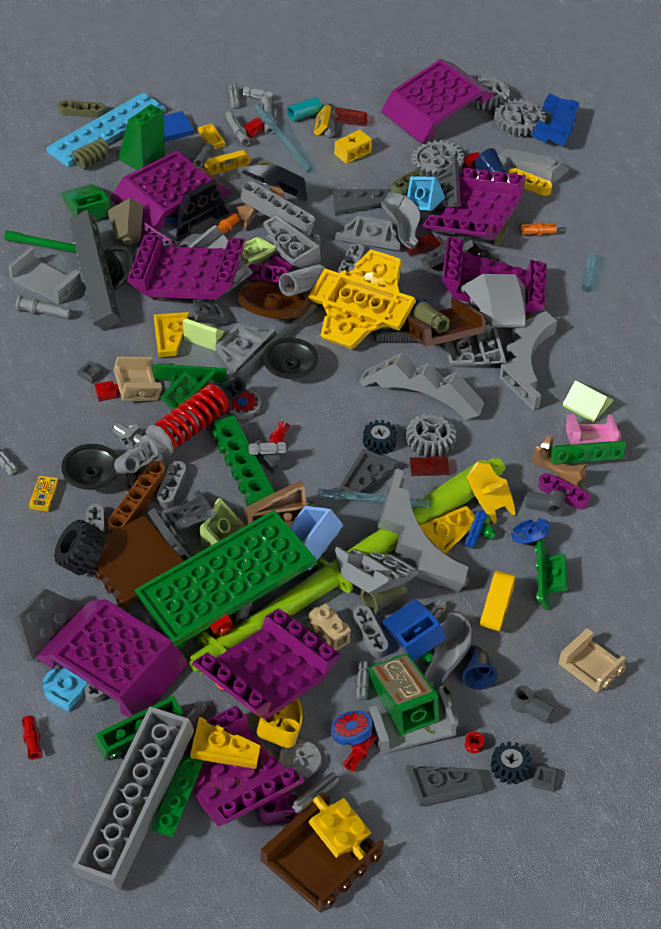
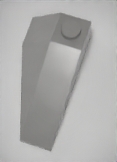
(534, 164)
(292, 244)

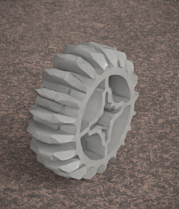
(500, 90)
(431, 430)

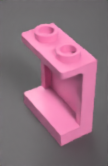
(591, 433)

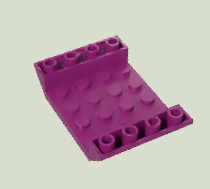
(432, 98)
(163, 186)
(485, 206)
(463, 267)
(185, 270)
(116, 655)
(271, 665)
(234, 790)

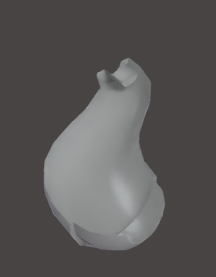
(405, 216)
(450, 651)

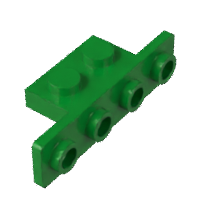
(172, 372)
(184, 388)
(588, 452)
(551, 573)
(177, 796)

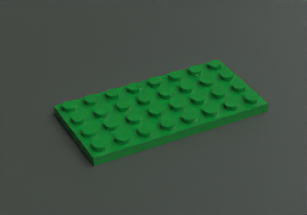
(225, 577)

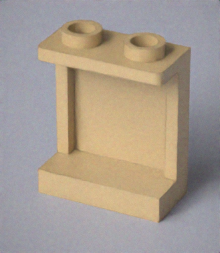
(136, 379)
(591, 662)

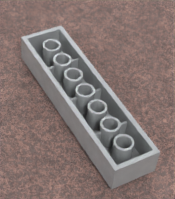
(133, 799)

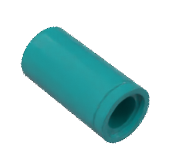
(304, 109)

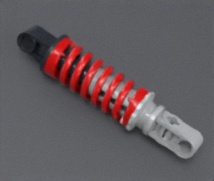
(181, 424)

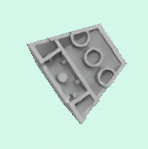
(499, 299)
(476, 350)
(374, 571)

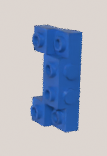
(561, 121)

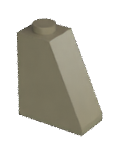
(127, 221)

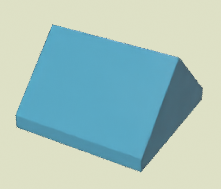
(425, 192)

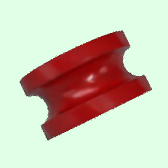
(474, 748)

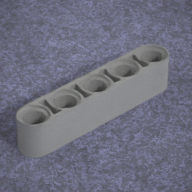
(272, 205)

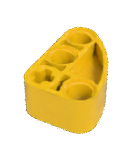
(498, 600)
(283, 726)

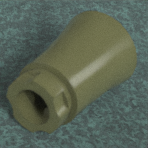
(431, 317)
(380, 600)

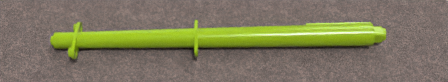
(443, 501)

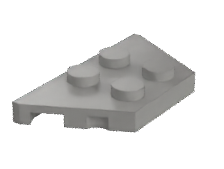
(369, 232)
(241, 345)

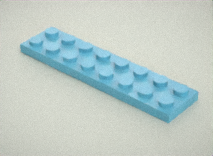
(108, 127)

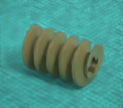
(90, 153)

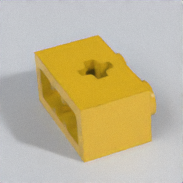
(353, 146)

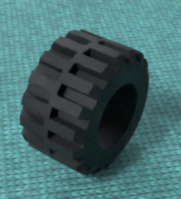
(79, 547)

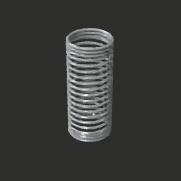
(297, 276)

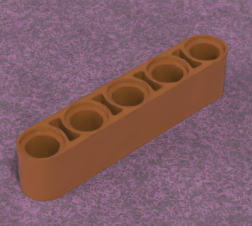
(138, 496)

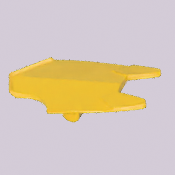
(490, 490)

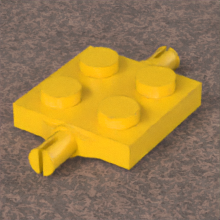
(339, 827)

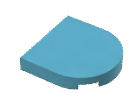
(63, 688)

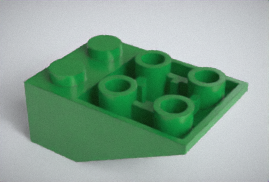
(87, 198)

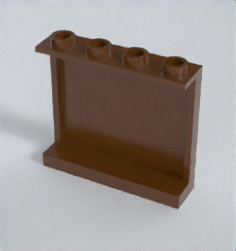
(463, 323)
(132, 559)
(310, 866)

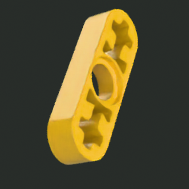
(238, 159)
(539, 185)

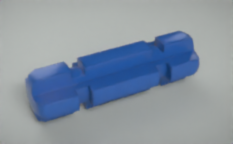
(475, 529)

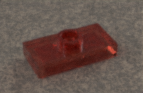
(351, 116)
(425, 244)
(429, 466)

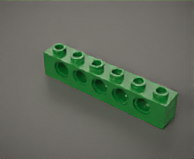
(244, 467)

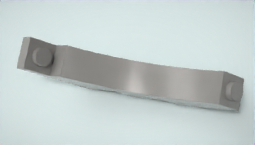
(518, 370)
(402, 373)
(412, 542)

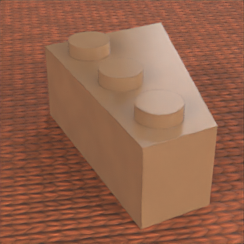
(286, 502)

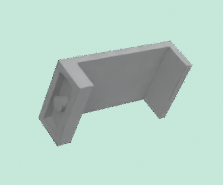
(215, 239)
(43, 278)
(389, 739)

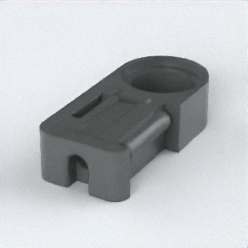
(271, 461)

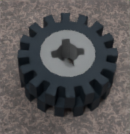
(380, 437)
(510, 763)

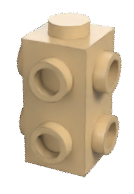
(329, 627)

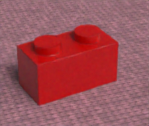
(254, 127)
(469, 160)

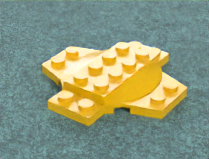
(362, 299)

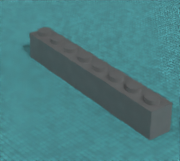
(94, 270)

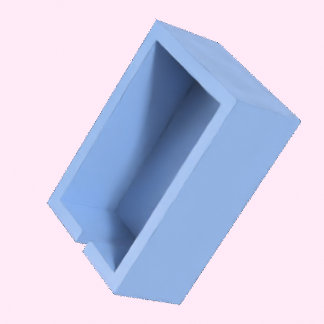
(316, 528)

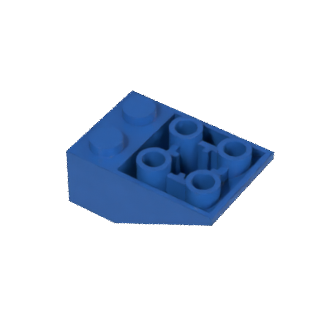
(415, 629)

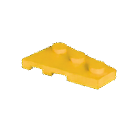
(169, 332)
(448, 529)
(218, 746)

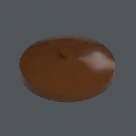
(267, 300)

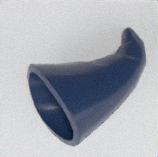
(489, 161)
(480, 670)

